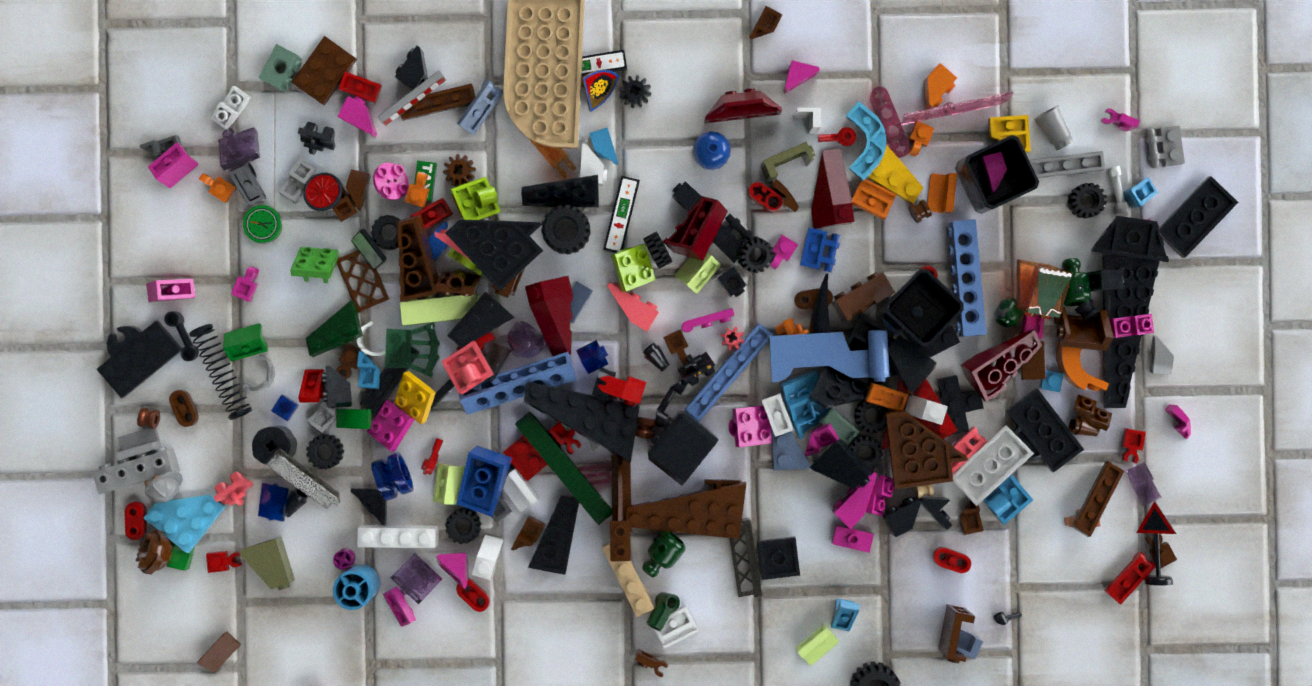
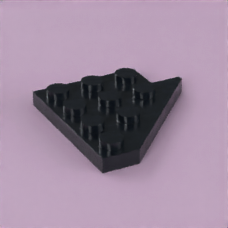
(497, 247)

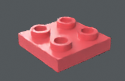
(467, 367)

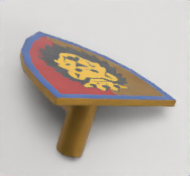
(598, 87)

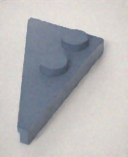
(787, 453)

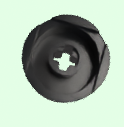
(263, 440)

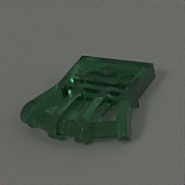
(398, 349)

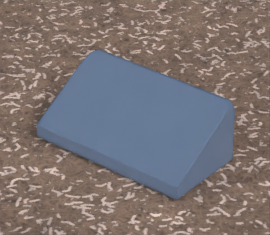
(580, 297)

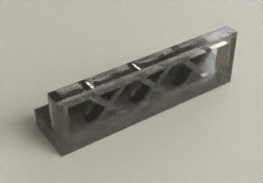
(303, 479)
(752, 561)

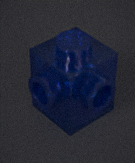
(592, 356)

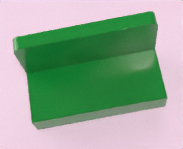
(244, 342)

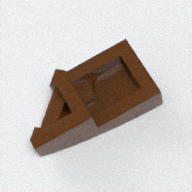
(789, 200)

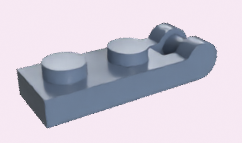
(480, 107)

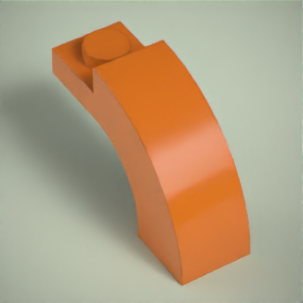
(1069, 364)

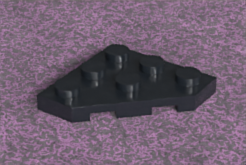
(837, 388)

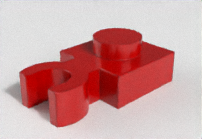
(563, 436)
(1132, 441)
(220, 561)

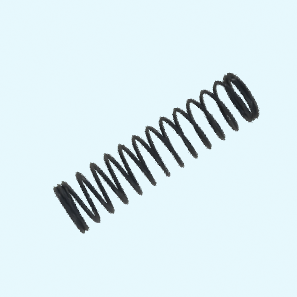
(200, 331)

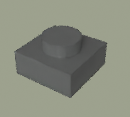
(501, 510)

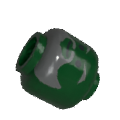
(1007, 313)

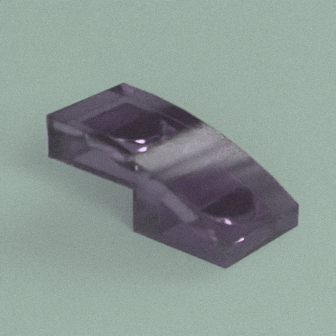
(1142, 484)

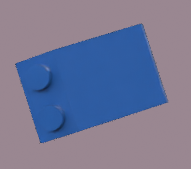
(483, 480)

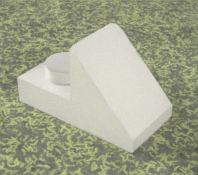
(926, 409)

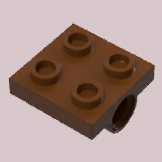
(458, 283)

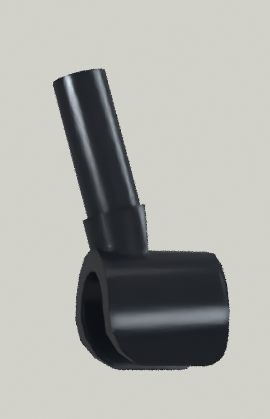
(1000, 617)

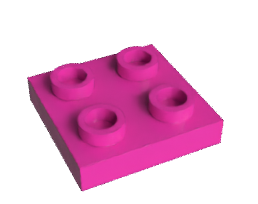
(390, 425)
(750, 426)

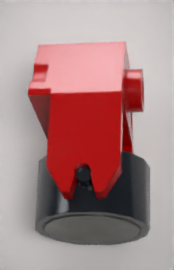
(629, 390)

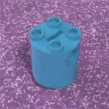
(356, 587)

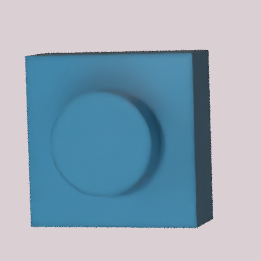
(1052, 382)

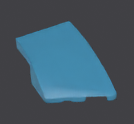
(801, 410)

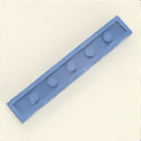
(728, 372)

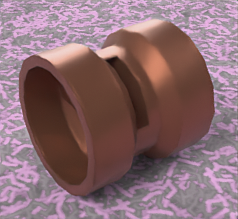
(645, 428)

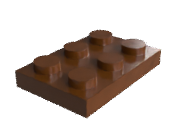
(324, 70)

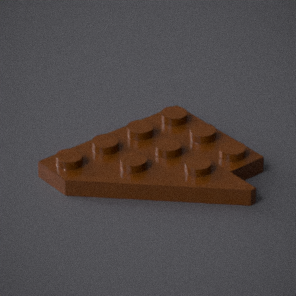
(918, 453)

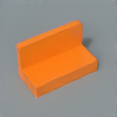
(942, 192)

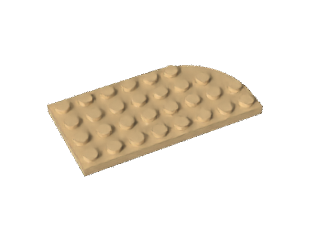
(545, 69)

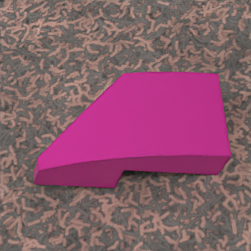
(1184, 424)

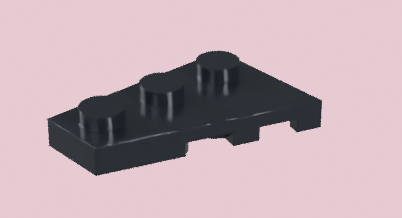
(480, 320)

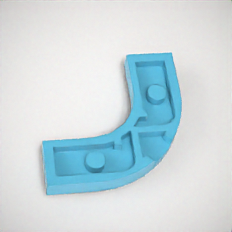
(875, 138)

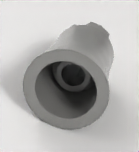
(1054, 127)

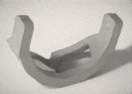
(269, 377)

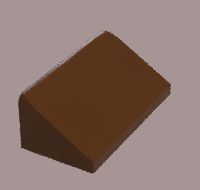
(1035, 367)
(219, 652)

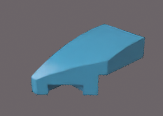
(369, 373)

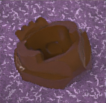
(154, 552)

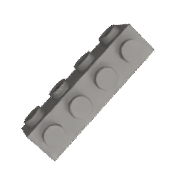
(135, 471)

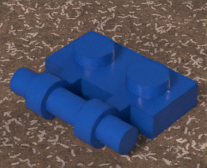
(814, 248)

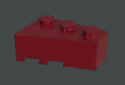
(698, 230)

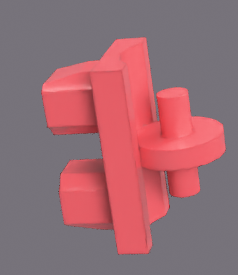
(234, 492)

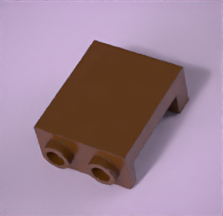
(1076, 333)
(951, 630)

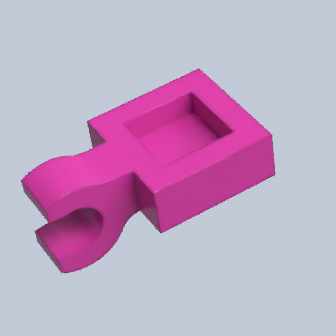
(1123, 121)
(783, 249)
(245, 287)

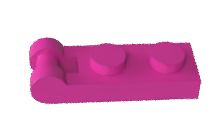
(706, 321)

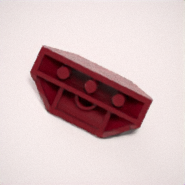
(742, 106)

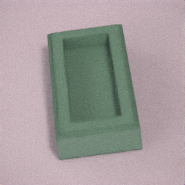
(843, 428)

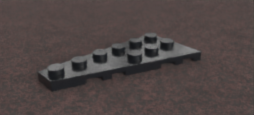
(595, 418)

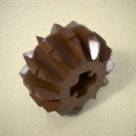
(452, 170)

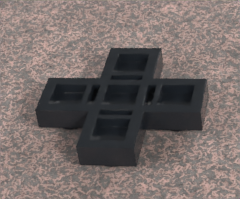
(958, 402)

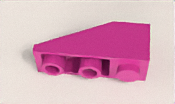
(855, 503)

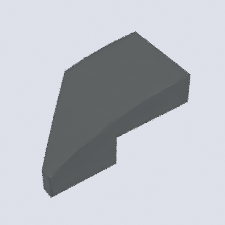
(157, 148)

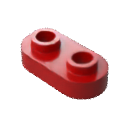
(135, 521)
(950, 560)
(471, 596)

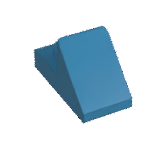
(1140, 193)
(844, 614)

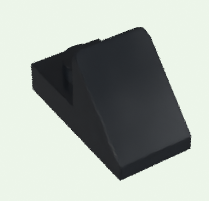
(933, 506)

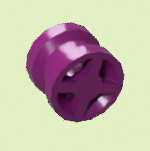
(340, 560)

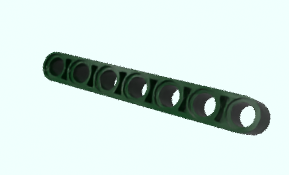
(564, 468)

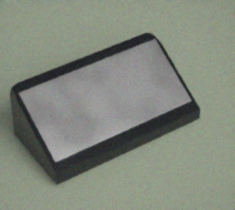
(369, 249)

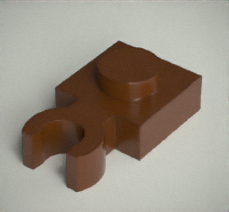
(349, 358)
(1166, 554)

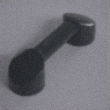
(176, 319)
(661, 416)

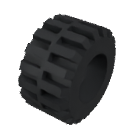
(559, 214)
(873, 672)

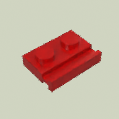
(525, 458)

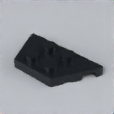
(1132, 239)

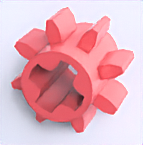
(730, 334)

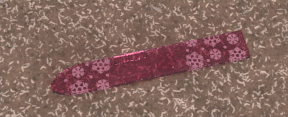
(951, 108)

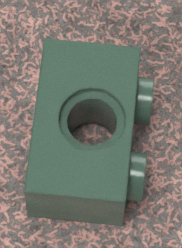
(279, 57)

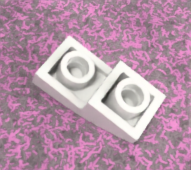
(230, 108)

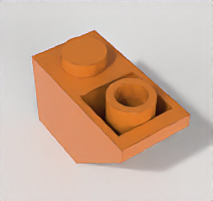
(936, 84)

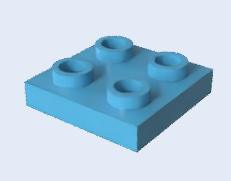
(1007, 500)

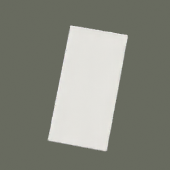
(991, 465)

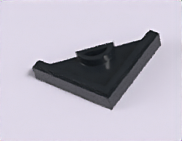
(372, 502)

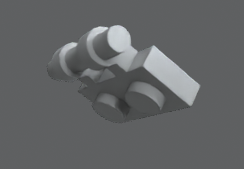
(1170, 147)

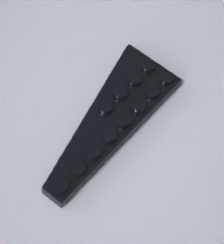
(1130, 301)

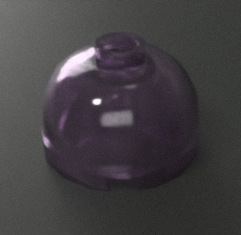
(524, 341)

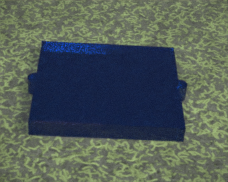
(273, 502)

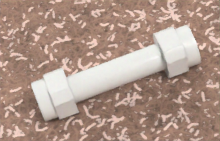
(1115, 174)

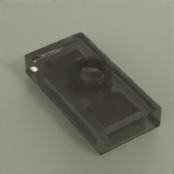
(496, 358)

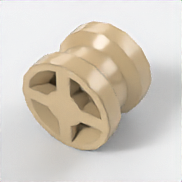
(921, 491)

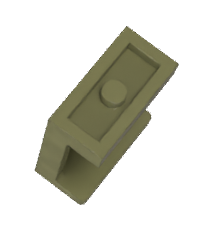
(768, 165)

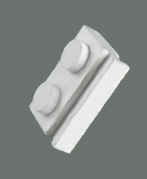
(678, 627)

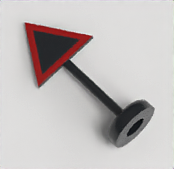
(1156, 524)

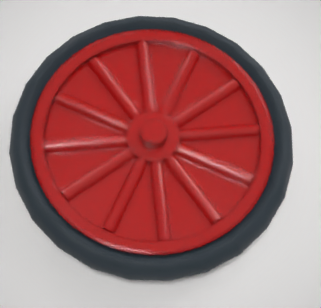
(322, 191)

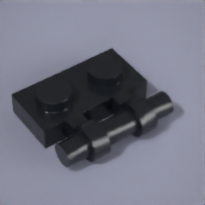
(727, 241)

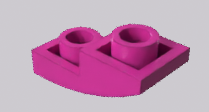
(1132, 325)
(883, 488)

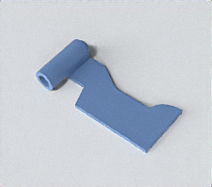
(832, 351)

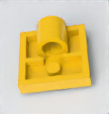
(414, 397)

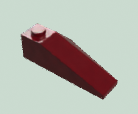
(832, 195)
(551, 307)
(995, 366)

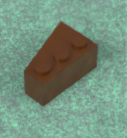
(862, 296)

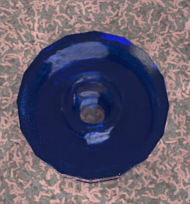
(392, 476)

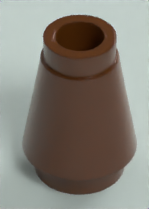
(1080, 426)

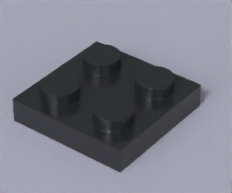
(778, 558)

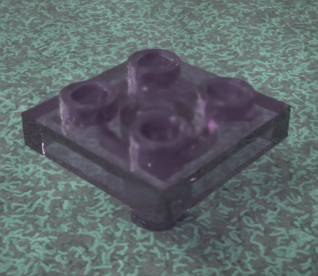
(238, 148)
(416, 578)

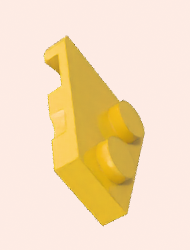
(1010, 125)

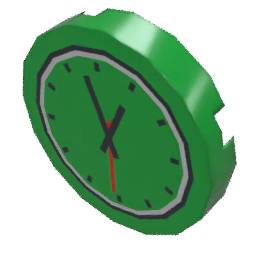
(262, 224)

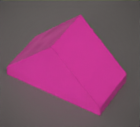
(798, 74)
(455, 566)

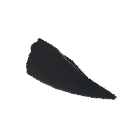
(820, 316)

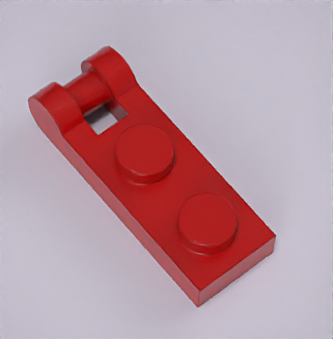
(1129, 578)

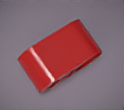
(764, 189)

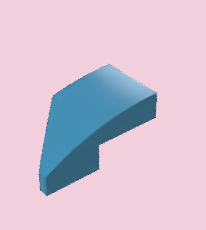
(603, 145)

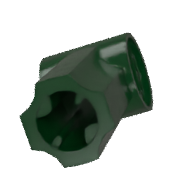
(663, 610)

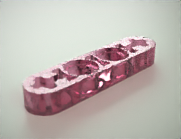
(892, 121)

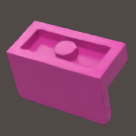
(172, 165)

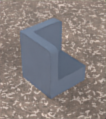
(969, 644)

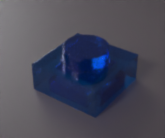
(285, 407)

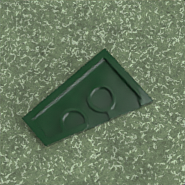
(336, 331)

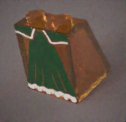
(1041, 288)

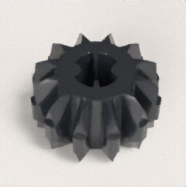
(638, 85)

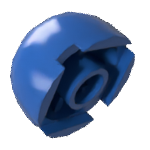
(711, 150)

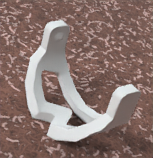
(361, 344)

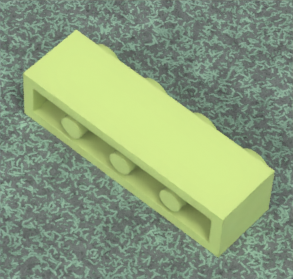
(436, 309)

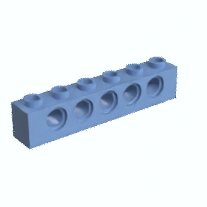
(968, 230)
(512, 383)

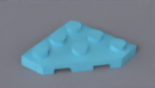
(185, 519)

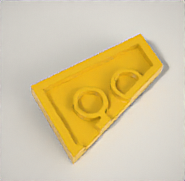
(896, 177)

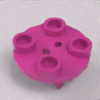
(390, 172)

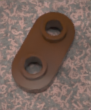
(811, 296)
(182, 409)

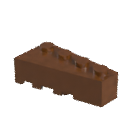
(416, 260)

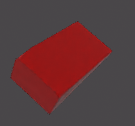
(434, 213)

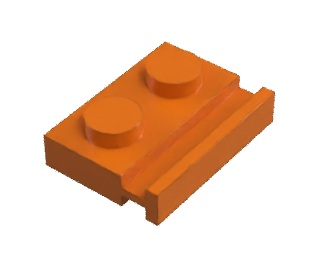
(873, 199)

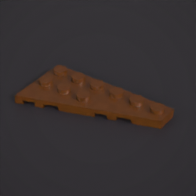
(700, 513)

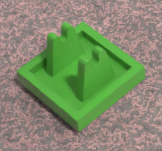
(314, 263)

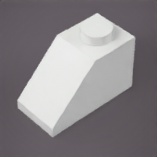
(592, 165)
(487, 557)

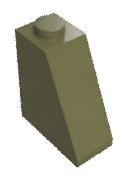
(270, 563)

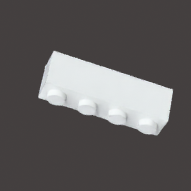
(398, 536)

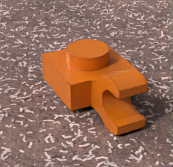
(920, 136)
(219, 188)
(417, 193)

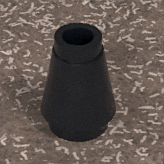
(655, 355)
(295, 501)

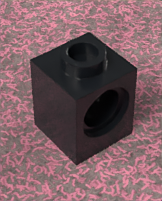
(685, 196)
(732, 273)

